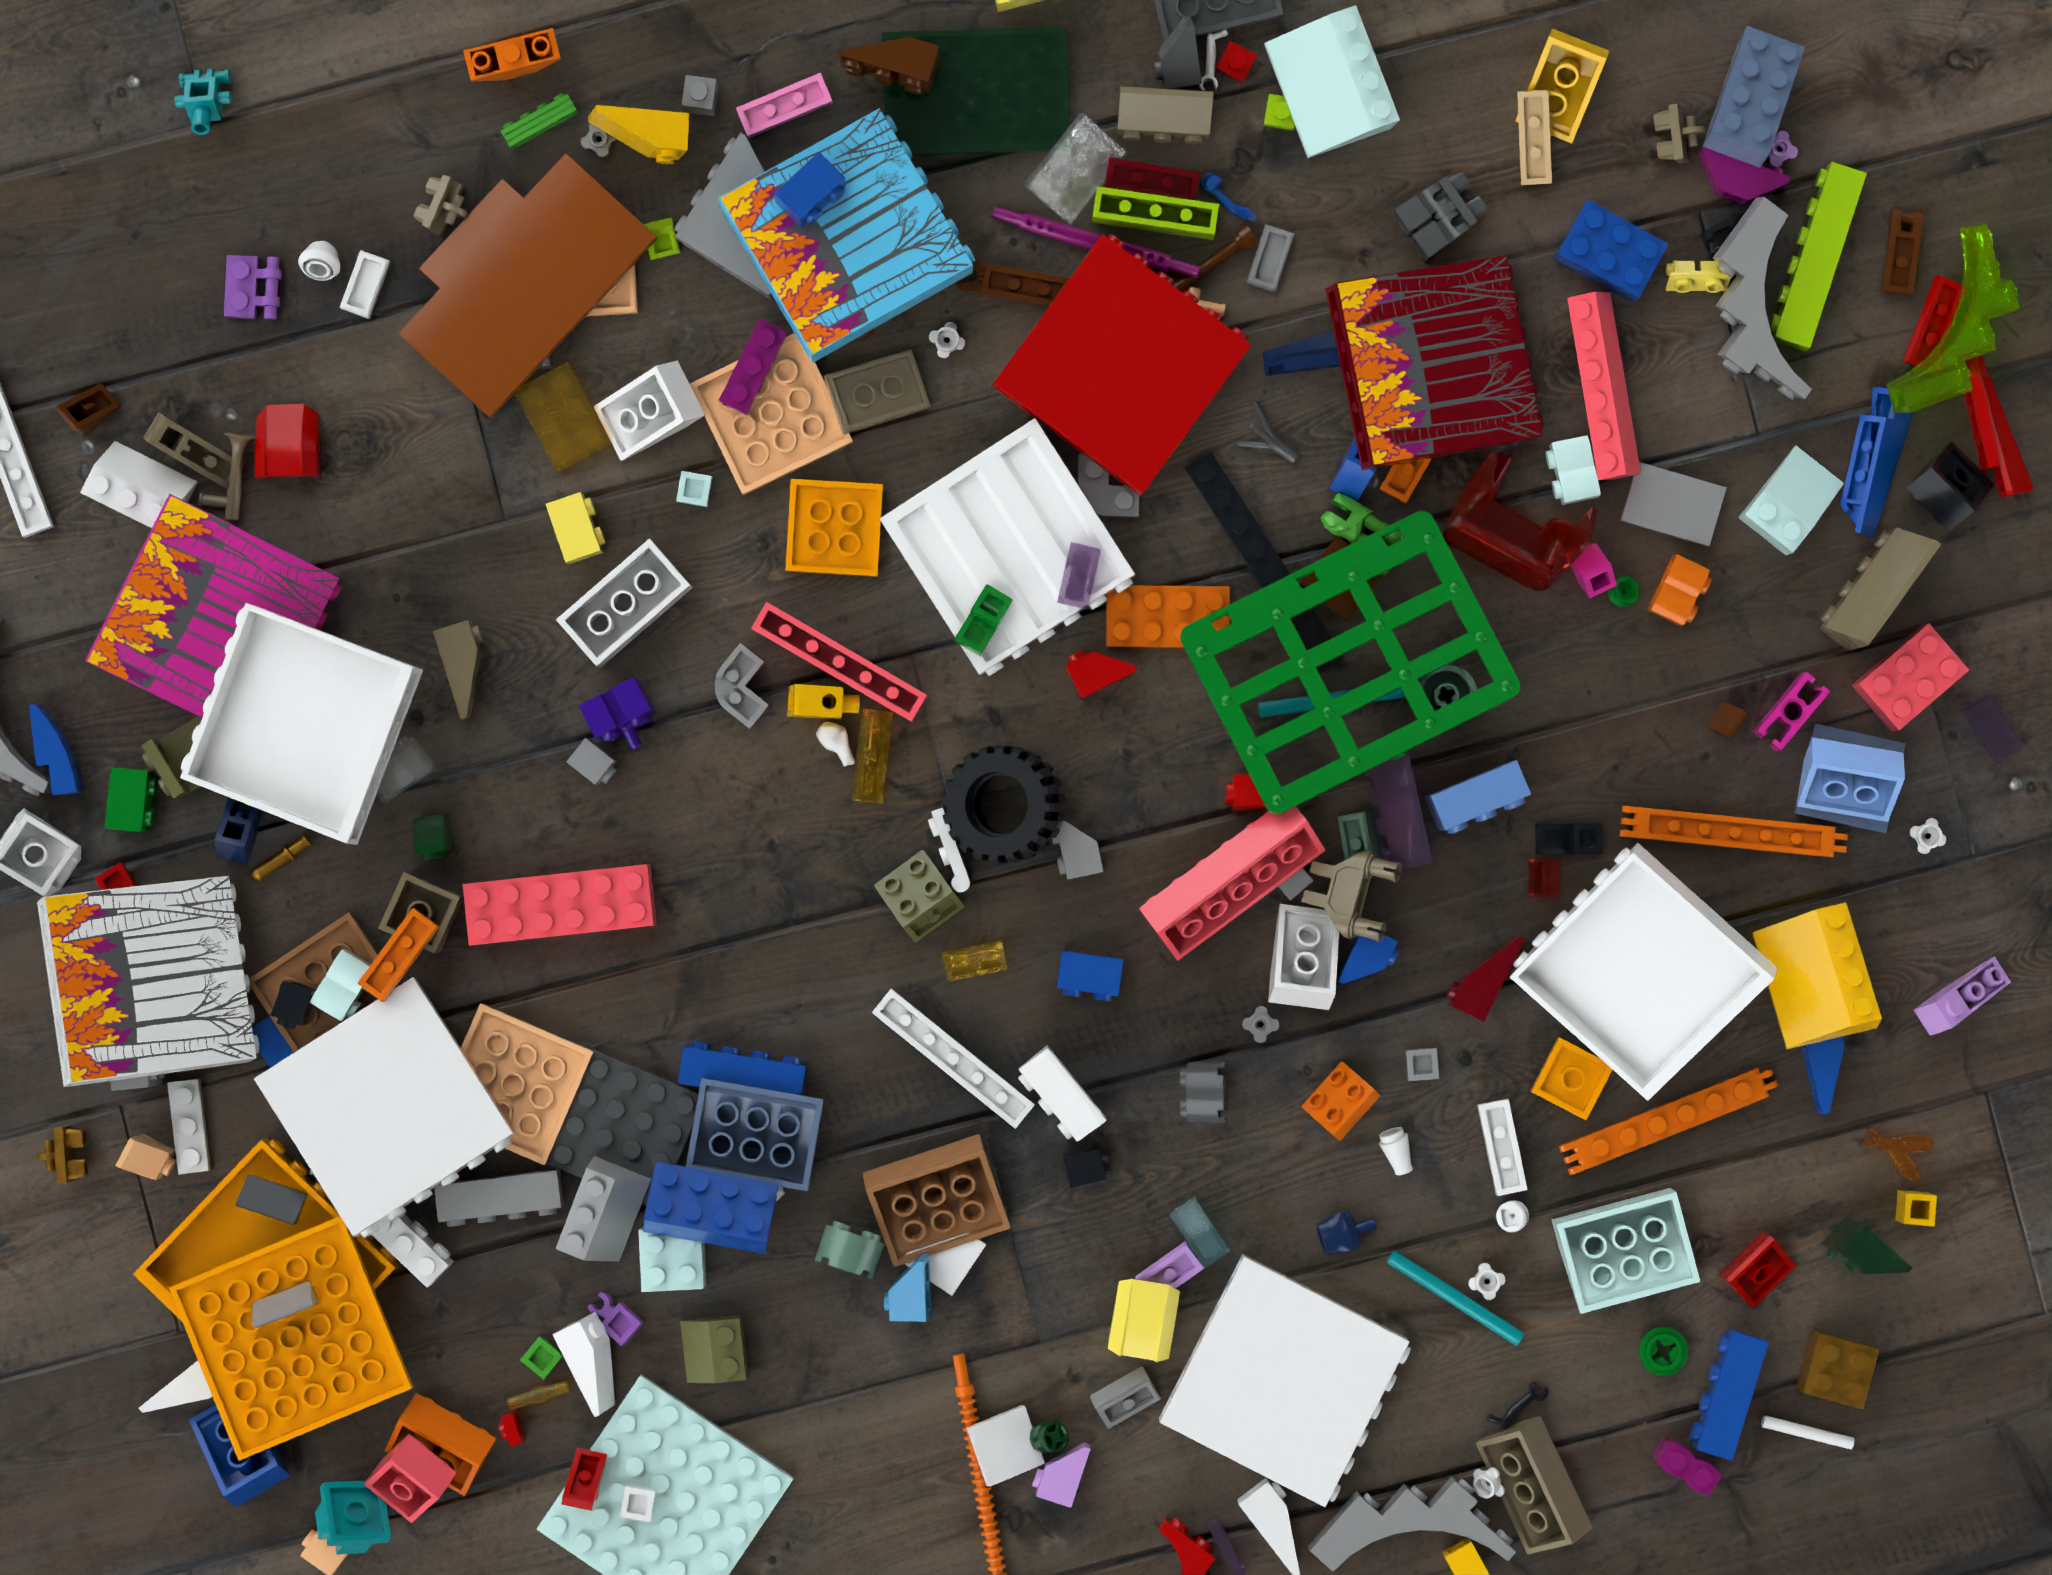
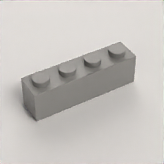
(499, 1195)

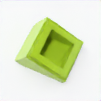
(666, 242)

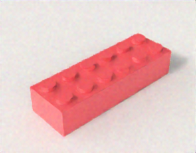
(1231, 880)
(559, 904)

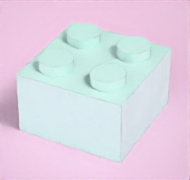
(670, 1263)

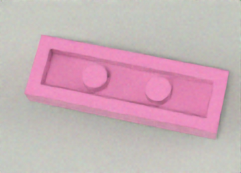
(784, 105)

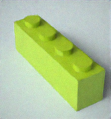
(1155, 213)

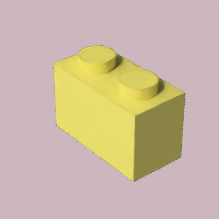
(575, 527)

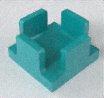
(351, 1517)

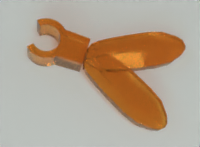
(1896, 1149)

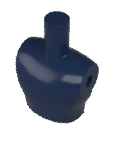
(1341, 1232)

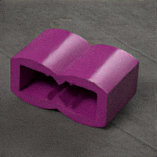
(1689, 1467)

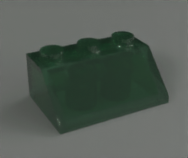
(1860, 1249)

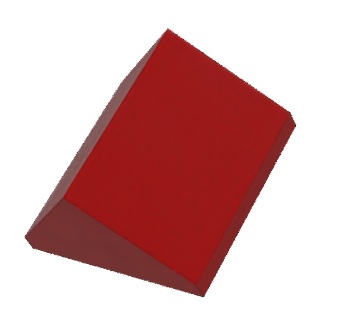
(1757, 1269)

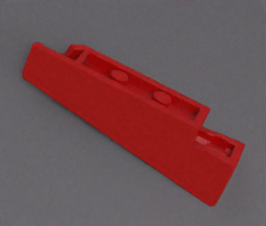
(1992, 433)

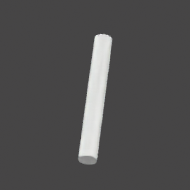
(1807, 1432)

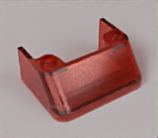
(1511, 541)

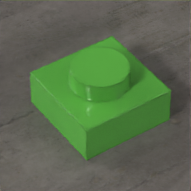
(542, 1357)

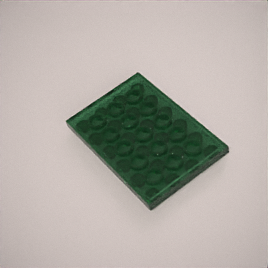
(989, 93)

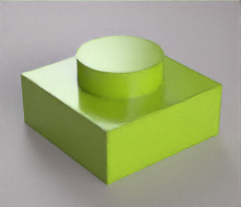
(1278, 113)

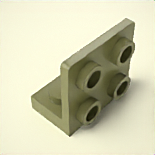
(918, 896)

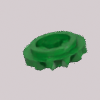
(1677, 1354)

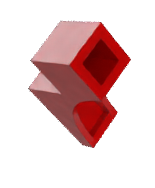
(1193, 1553)

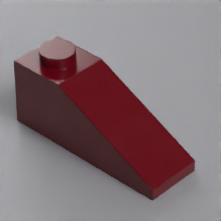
(1481, 985)

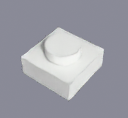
(637, 1503)

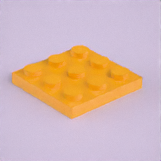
(834, 527)

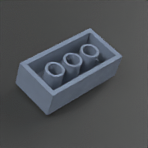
(1753, 96)

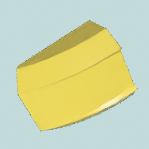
(1143, 1319)

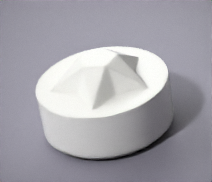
(1512, 1216)

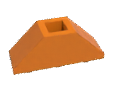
(512, 57)

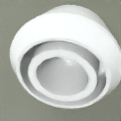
(320, 261)

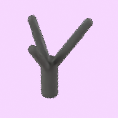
(1270, 438)

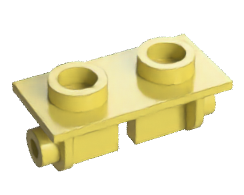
(1684, 277)

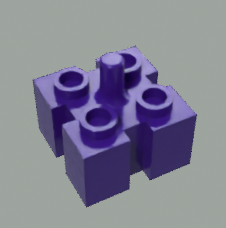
(618, 712)

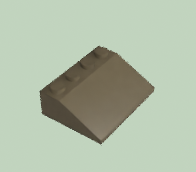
(1877, 588)

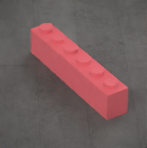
(1604, 385)
(839, 662)

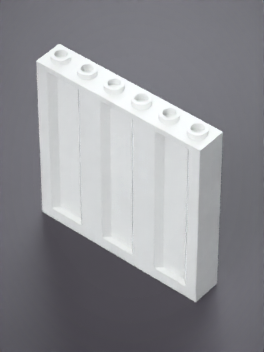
(1007, 526)

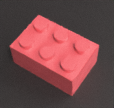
(1910, 677)

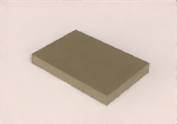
(877, 391)

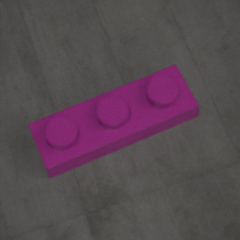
(753, 366)

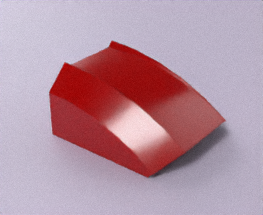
(287, 442)

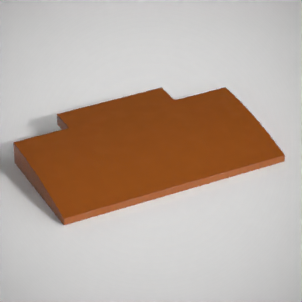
(522, 280)

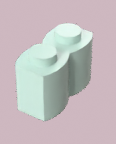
(1573, 470)
(339, 989)

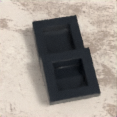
(1568, 838)

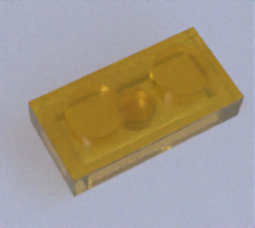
(974, 960)

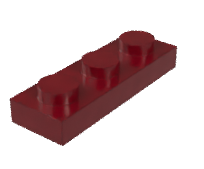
(1151, 179)

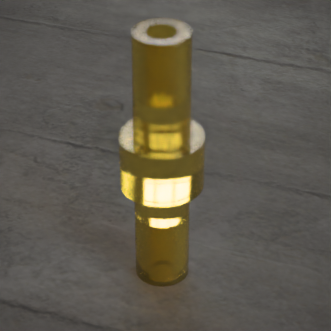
(538, 1395)

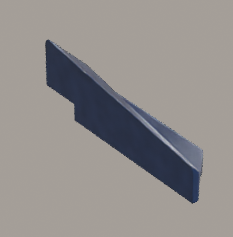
(1301, 356)

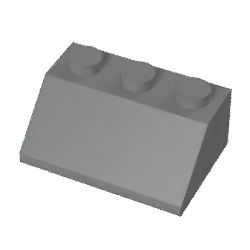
(603, 1212)

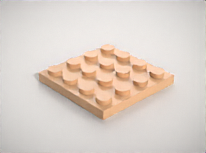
(786, 426)
(527, 1075)

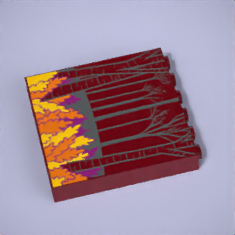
(1434, 362)

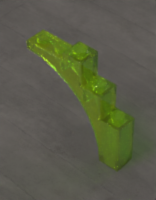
(1969, 334)

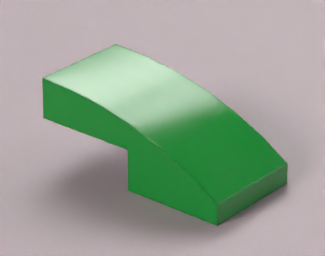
(983, 620)

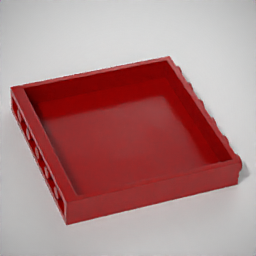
(1122, 364)

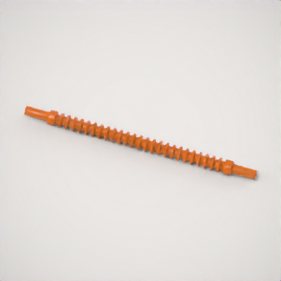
(964, 1392)

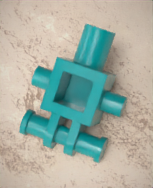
(204, 97)

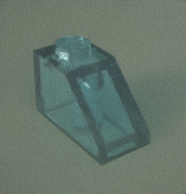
(1199, 1232)

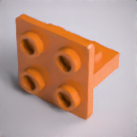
(1341, 1101)

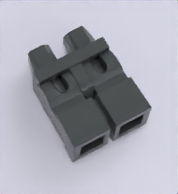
(1436, 235)

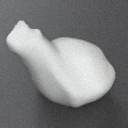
(835, 739)

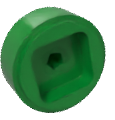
(1625, 593)

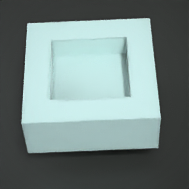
(694, 489)

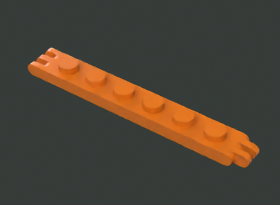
(1732, 832)
(1668, 1119)

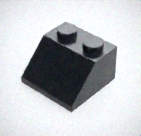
(1950, 486)

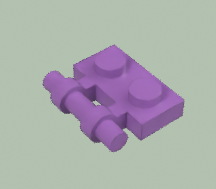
(242, 287)

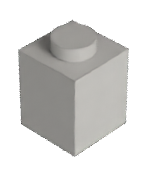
(700, 95)
(593, 762)

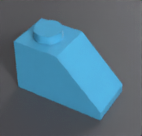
(911, 1293)

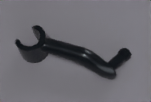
(1518, 1406)

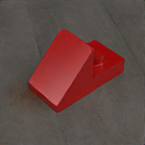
(584, 1479)

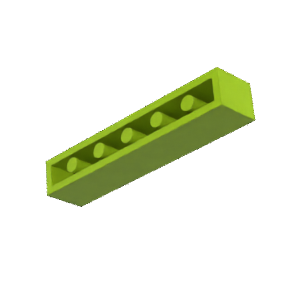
(1817, 256)

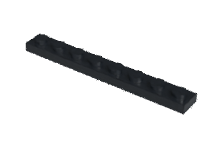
(1251, 542)

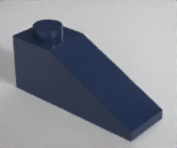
(237, 831)

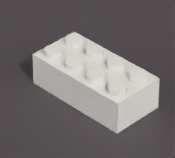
(624, 603)

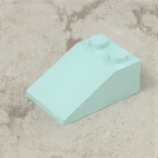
(1791, 501)

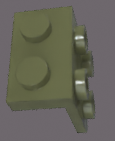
(167, 756)

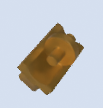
(66, 1167)

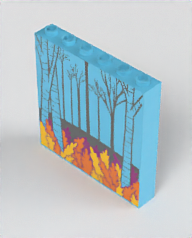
(866, 252)

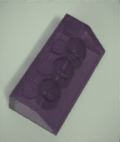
(1399, 813)

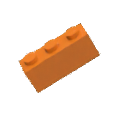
(447, 1437)

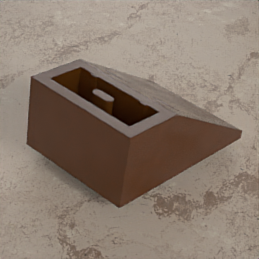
(896, 61)

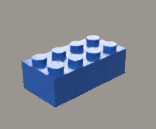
(710, 1207)

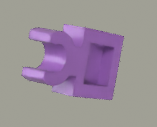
(619, 1321)

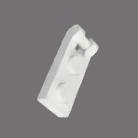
(950, 852)

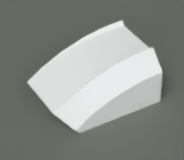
(38, 854)

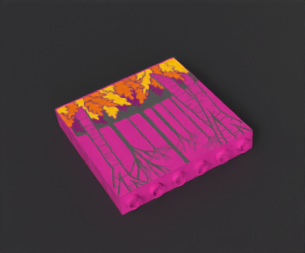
(185, 600)

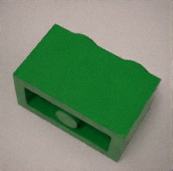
(130, 800)

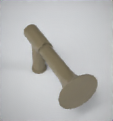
(232, 501)

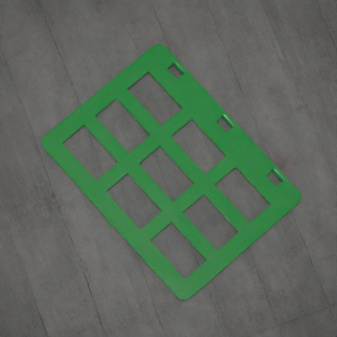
(1336, 574)

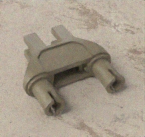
(1348, 892)

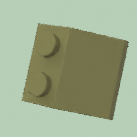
(714, 1349)

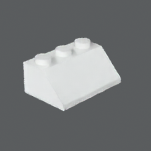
(135, 483)
(1061, 1094)

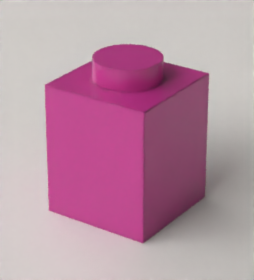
(1593, 571)

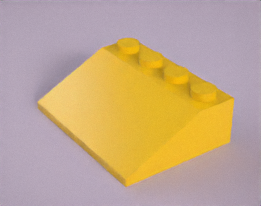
(1820, 977)

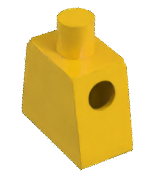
(807, 702)

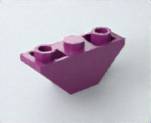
(1738, 179)

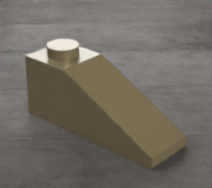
(190, 449)
(461, 659)

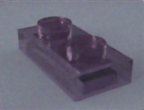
(1079, 575)

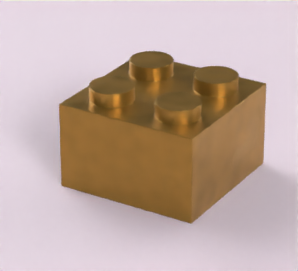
(1837, 1369)

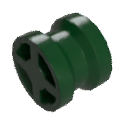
(1055, 1431)

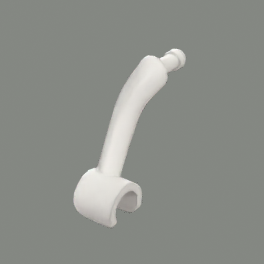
(1211, 59)

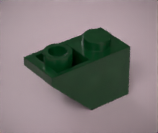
(432, 836)

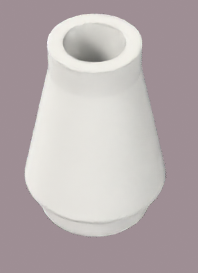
(1396, 1148)

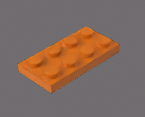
(1159, 613)

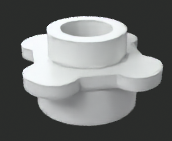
(938, 337)
(1935, 840)
(1488, 1290)
(1488, 1483)

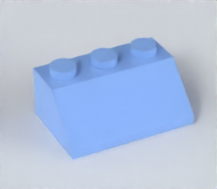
(1851, 779)

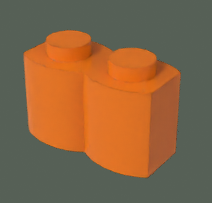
(1679, 590)

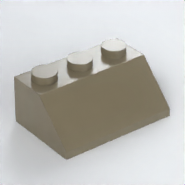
(1164, 114)

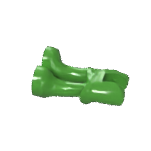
(1358, 517)

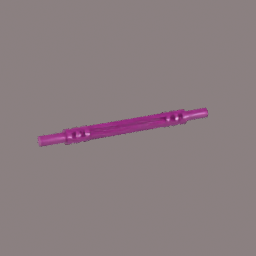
(1087, 239)

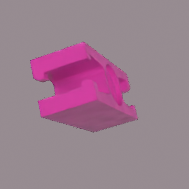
(1804, 711)

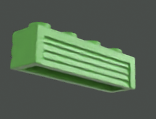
(540, 121)

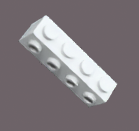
(413, 1248)

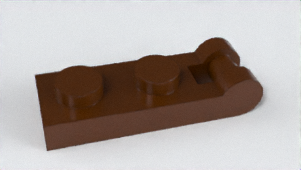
(1902, 252)

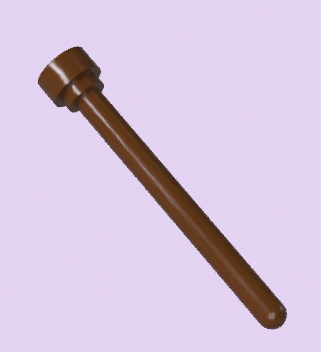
(1242, 240)

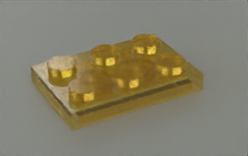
(562, 417)

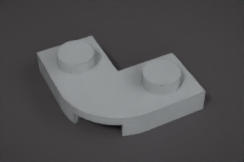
(1104, 498)
(732, 689)

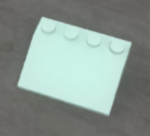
(1332, 82)
(1626, 1250)

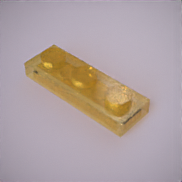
(872, 756)

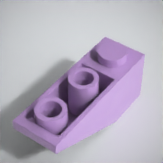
(1962, 997)

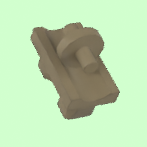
(1674, 120)
(444, 206)

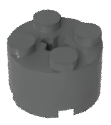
(1204, 1092)

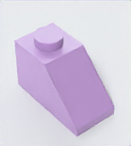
(1062, 1476)

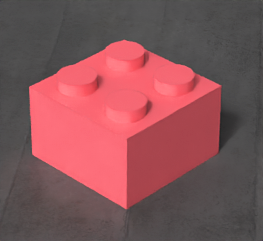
(410, 1478)

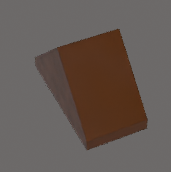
(88, 409)

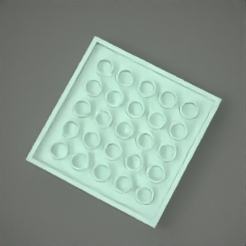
(707, 1496)

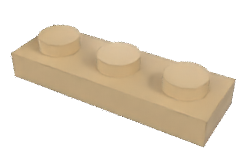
(1534, 137)

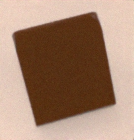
(1727, 720)

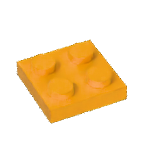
(1571, 1078)

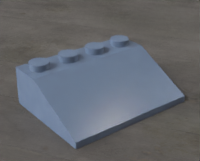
(755, 1133)

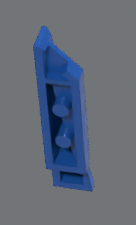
(1873, 462)

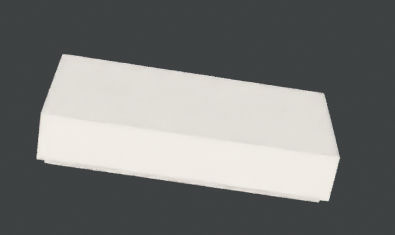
(365, 284)

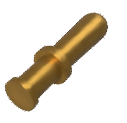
(288, 853)

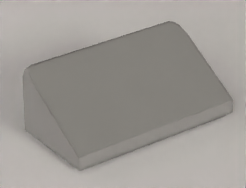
(283, 1304)
(1125, 1397)

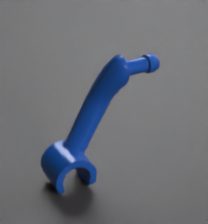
(1211, 183)

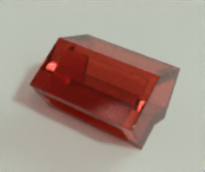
(1544, 878)

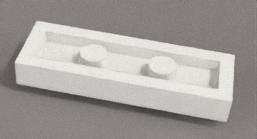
(189, 1126)
(1502, 1147)

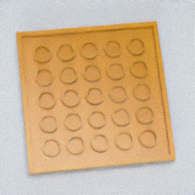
(303, 1366)

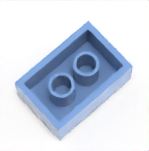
(1478, 797)

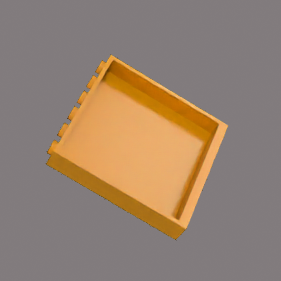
(224, 1232)

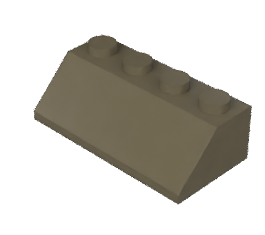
(1536, 1486)

